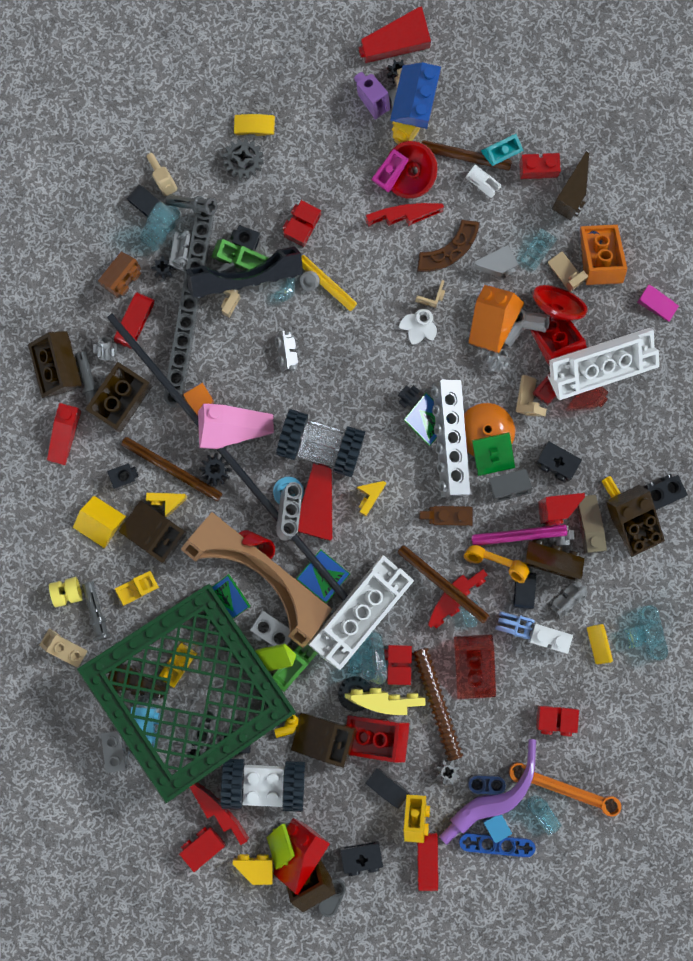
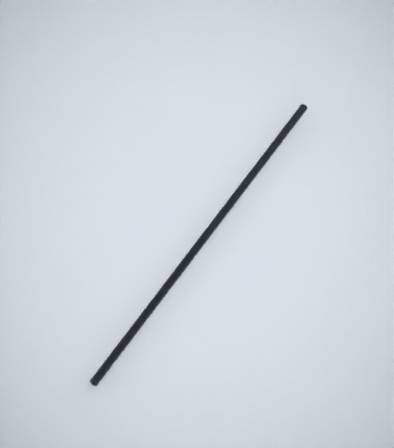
(226, 455)

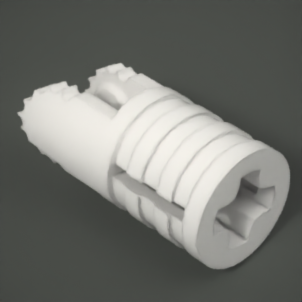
(483, 181)

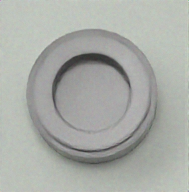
(309, 280)

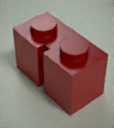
(540, 167)
(302, 223)
(398, 664)
(557, 719)
(202, 848)

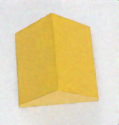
(98, 521)

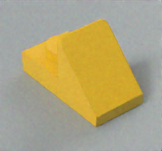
(373, 491)
(171, 500)

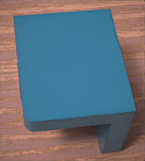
(497, 827)

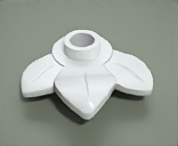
(417, 328)

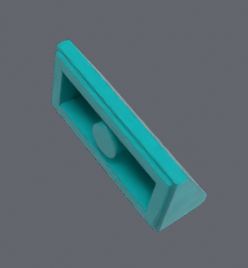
(502, 149)

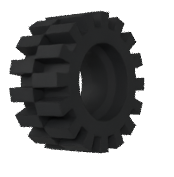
(344, 688)

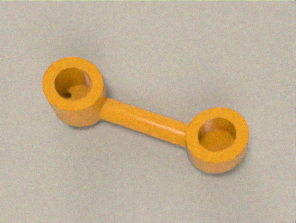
(517, 571)

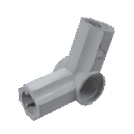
(530, 321)

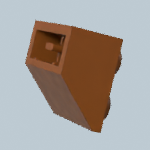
(120, 274)

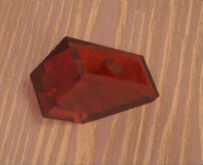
(588, 400)

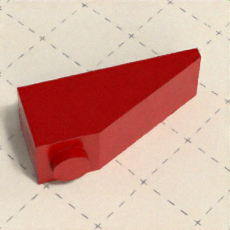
(63, 433)

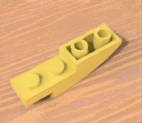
(383, 703)

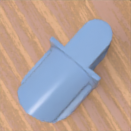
(512, 624)

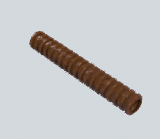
(437, 704)

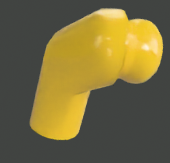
(288, 728)

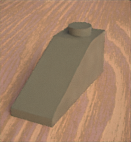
(591, 525)

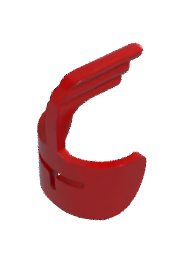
(265, 545)

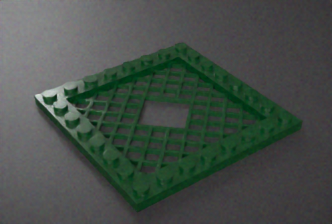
(248, 661)

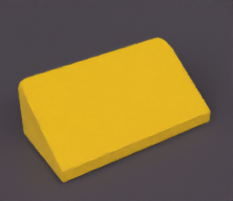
(599, 644)

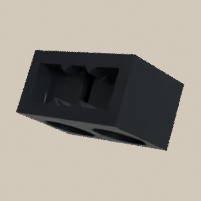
(664, 496)

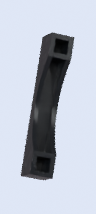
(282, 264)

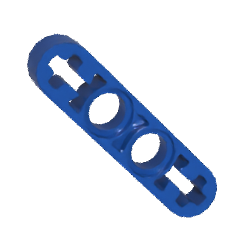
(496, 847)

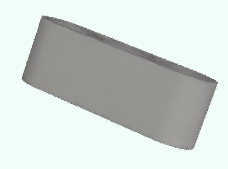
(294, 504)
(208, 725)

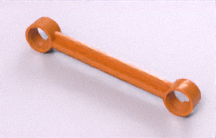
(569, 790)

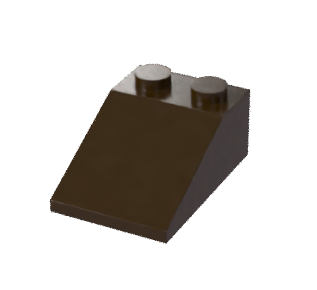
(570, 199)

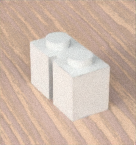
(557, 639)

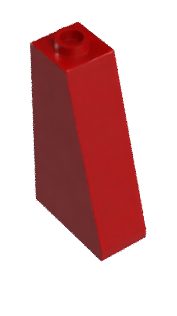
(397, 38)
(317, 504)

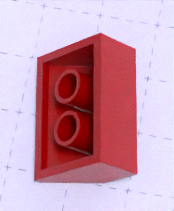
(556, 509)

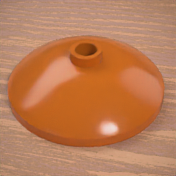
(486, 415)

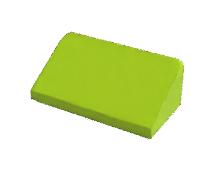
(276, 657)

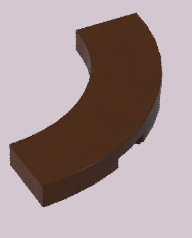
(452, 252)

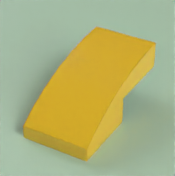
(254, 124)
(136, 588)
(178, 661)

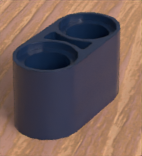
(486, 781)

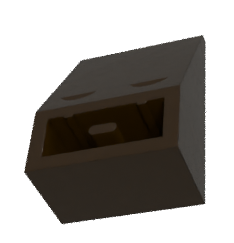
(636, 519)
(152, 532)
(133, 680)
(323, 740)

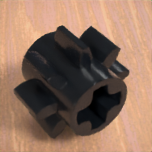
(396, 65)
(167, 271)
(409, 396)

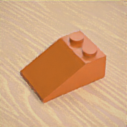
(605, 261)
(494, 317)

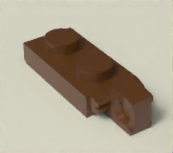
(448, 515)

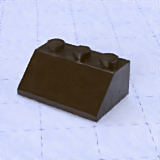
(54, 364)
(119, 397)
(553, 560)

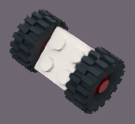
(263, 785)

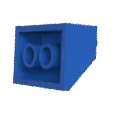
(415, 94)

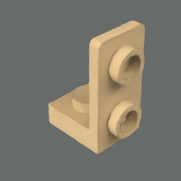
(567, 272)
(230, 303)
(525, 398)
(62, 648)

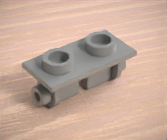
(180, 250)
(284, 342)
(575, 594)

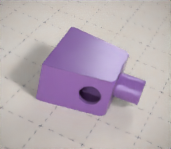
(372, 94)

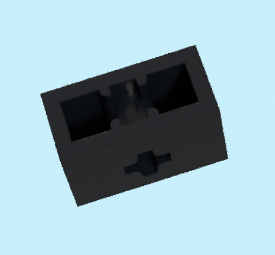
(568, 462)
(368, 850)

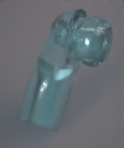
(287, 292)
(469, 619)

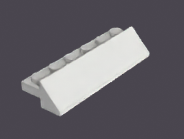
(603, 363)
(360, 612)

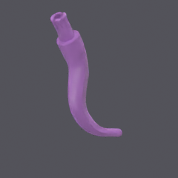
(492, 805)

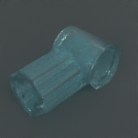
(544, 815)

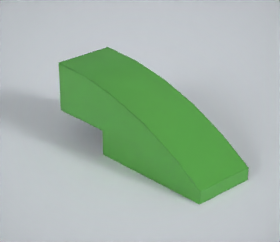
(240, 255)
(285, 676)

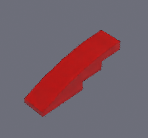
(411, 212)
(212, 806)

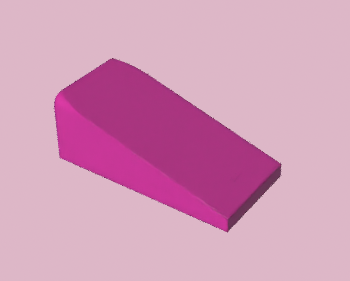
(390, 170)
(657, 303)

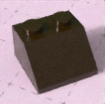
(315, 890)

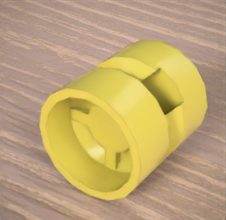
(72, 592)

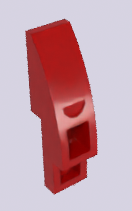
(447, 605)

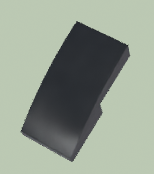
(387, 788)

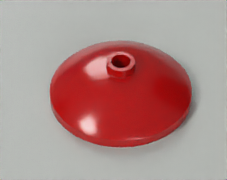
(408, 183)
(559, 303)

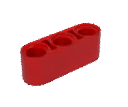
(135, 317)
(428, 863)

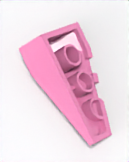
(231, 425)

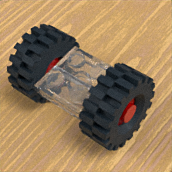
(320, 443)

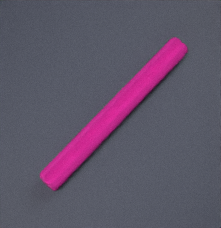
(519, 535)

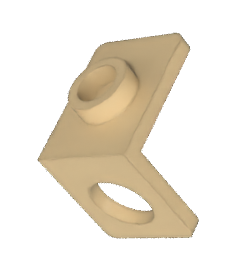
(429, 302)

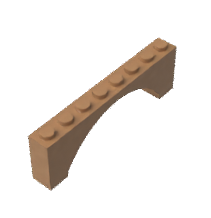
(302, 607)

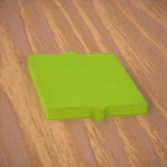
(280, 846)

